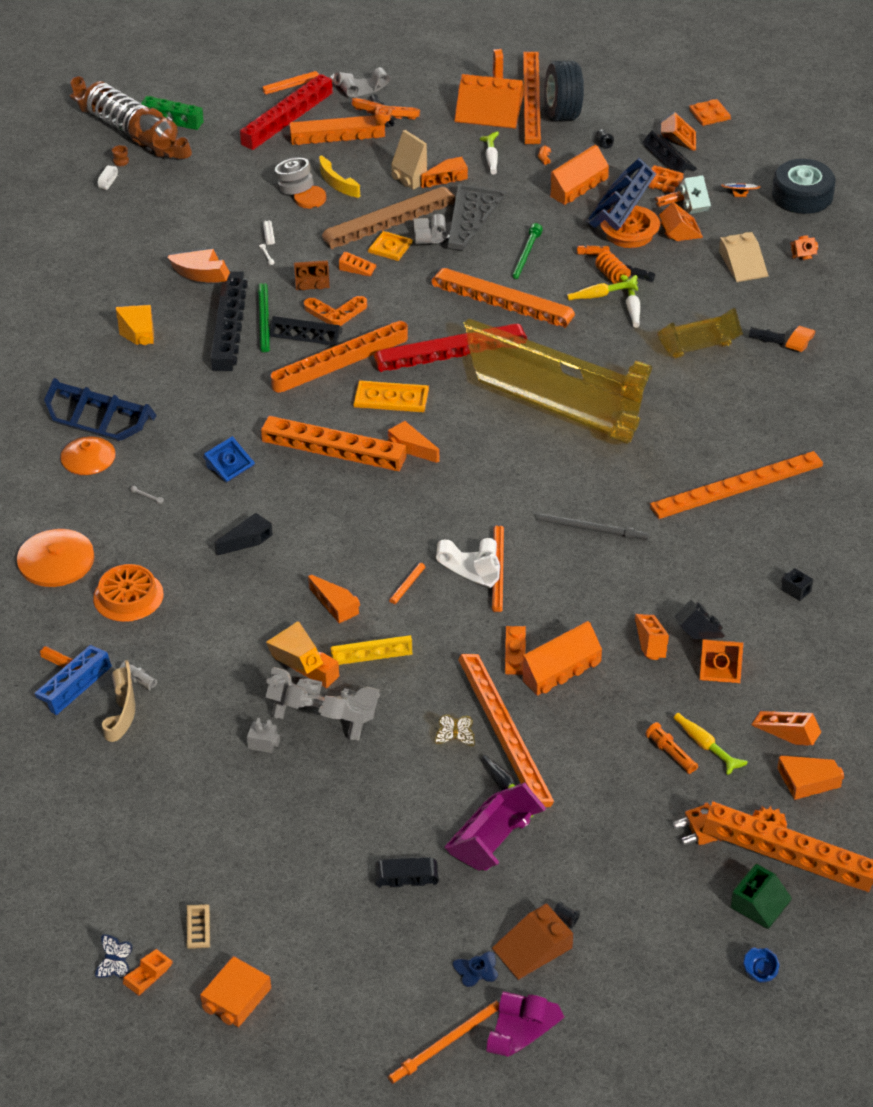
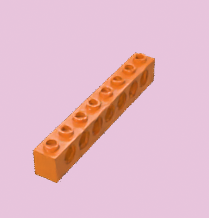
(334, 443)
(789, 846)

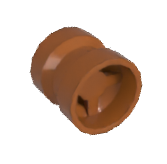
(120, 155)

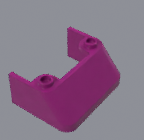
(492, 824)

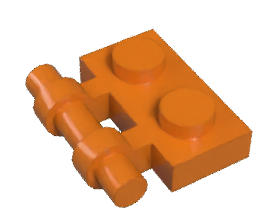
(668, 177)

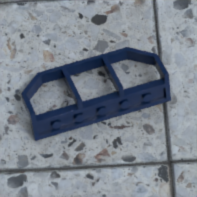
(626, 201)
(96, 400)

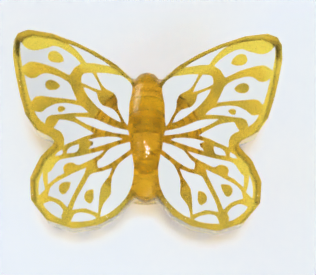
(455, 729)

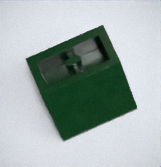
(760, 896)

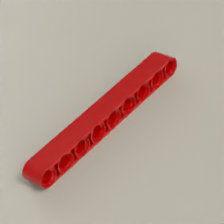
(431, 350)

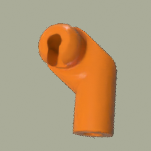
(542, 155)

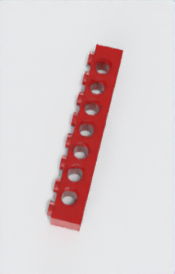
(286, 112)

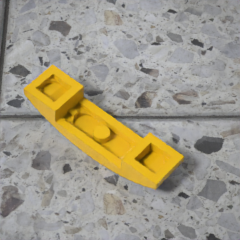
(345, 186)

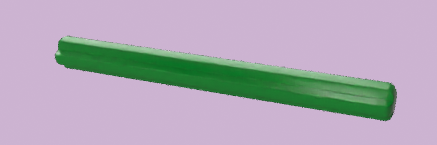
(264, 318)

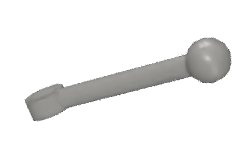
(159, 500)

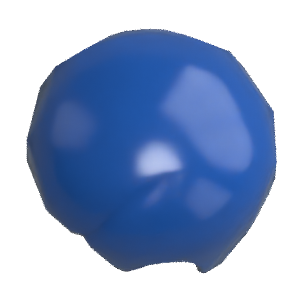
(764, 961)

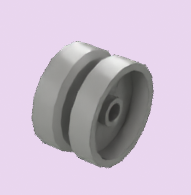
(294, 176)

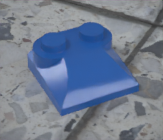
(228, 459)

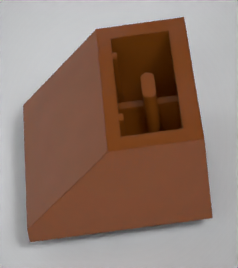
(311, 275)

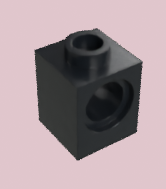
(796, 584)

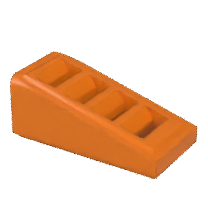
(351, 263)

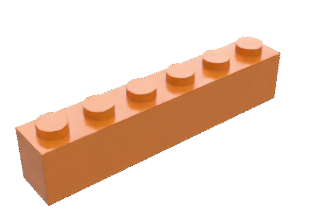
(336, 130)

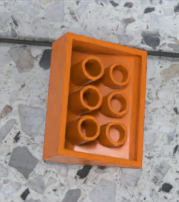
(489, 101)

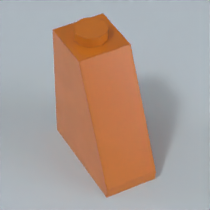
(809, 775)

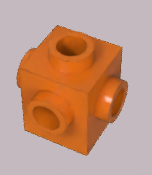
(804, 247)

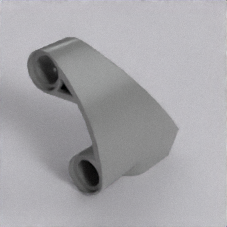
(360, 87)
(431, 230)

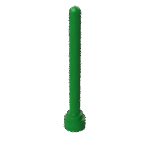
(534, 231)

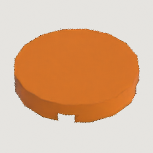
(310, 198)

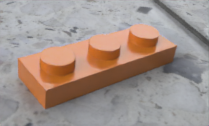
(515, 649)

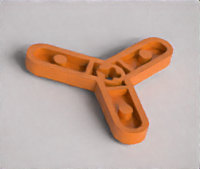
(384, 113)

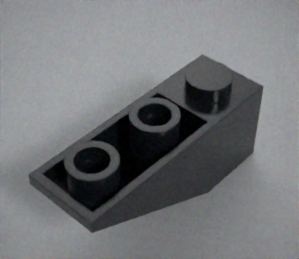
(245, 535)

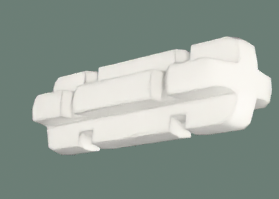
(268, 231)

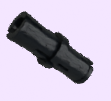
(766, 335)

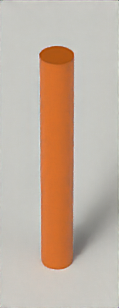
(407, 583)

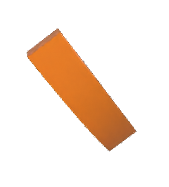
(200, 266)

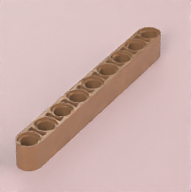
(387, 217)

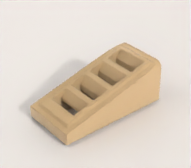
(198, 910)

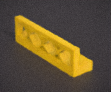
(372, 650)

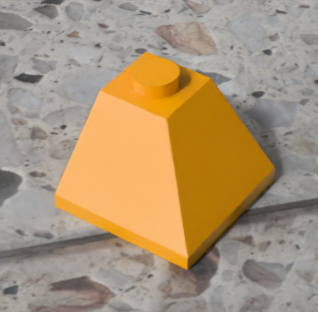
(136, 324)

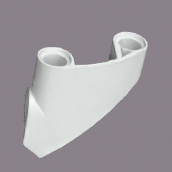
(478, 567)

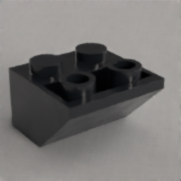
(696, 622)

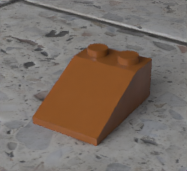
(534, 942)

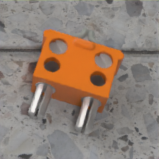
(695, 820)

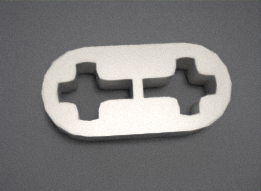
(107, 177)

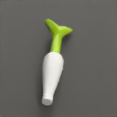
(491, 152)
(632, 304)

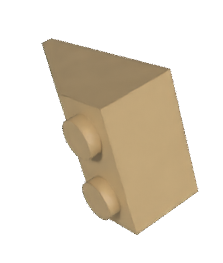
(409, 160)
(743, 256)

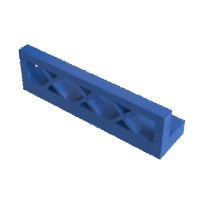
(77, 680)

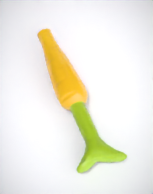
(603, 289)
(707, 742)

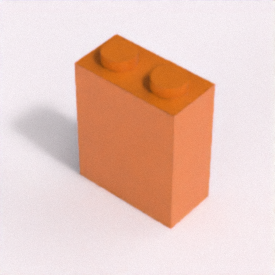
(235, 992)

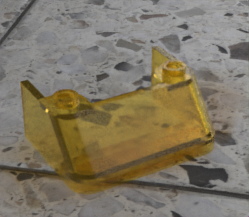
(700, 334)

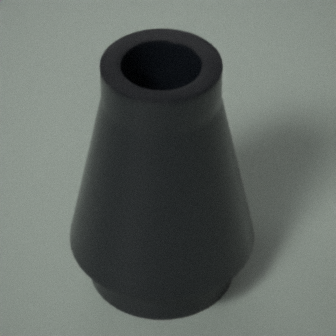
(605, 139)

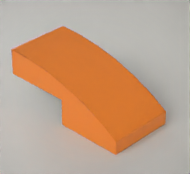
(800, 338)
(148, 972)

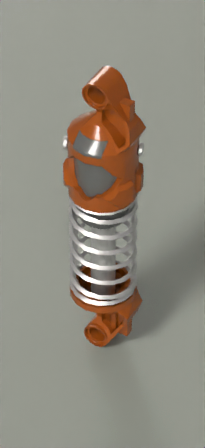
(142, 123)

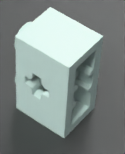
(699, 200)

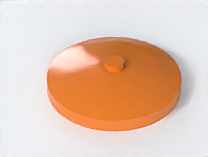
(55, 557)

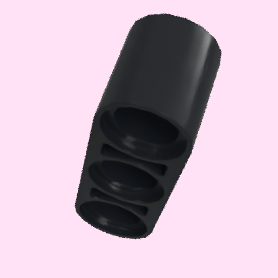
(406, 872)

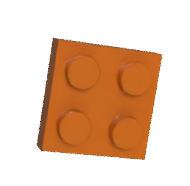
(709, 112)

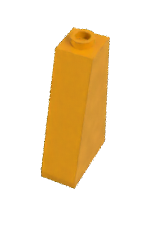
(295, 649)

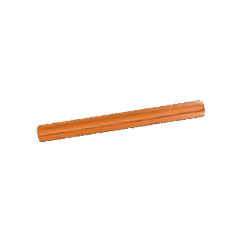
(497, 589)

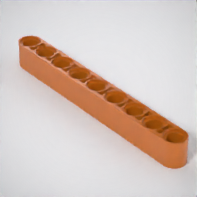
(504, 297)
(339, 356)

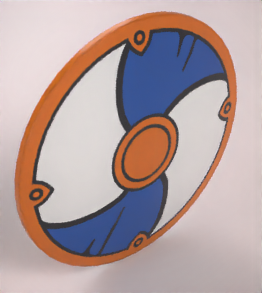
(733, 186)

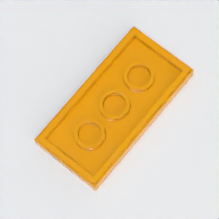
(391, 396)

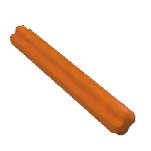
(288, 83)

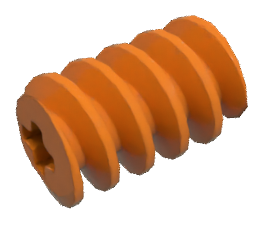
(611, 266)

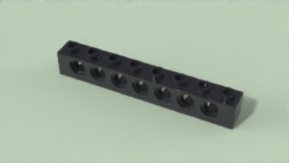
(229, 322)

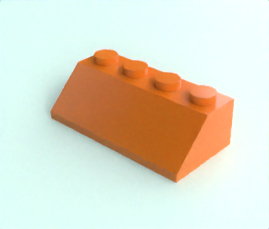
(578, 175)
(561, 659)

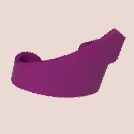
(521, 1022)

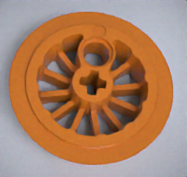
(636, 229)
(127, 584)

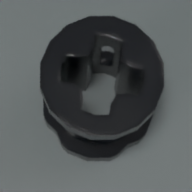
(567, 915)

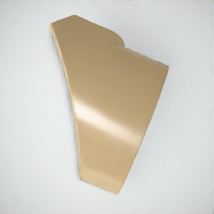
(116, 726)

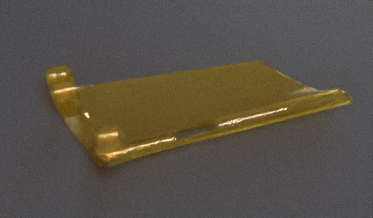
(534, 374)

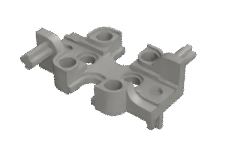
(350, 705)

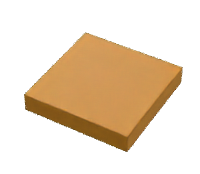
(390, 245)

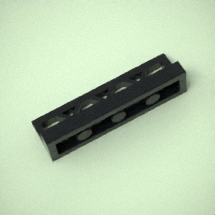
(667, 153)
(307, 326)

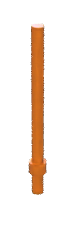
(410, 1065)

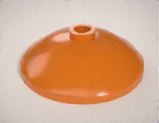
(88, 455)

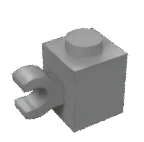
(263, 736)

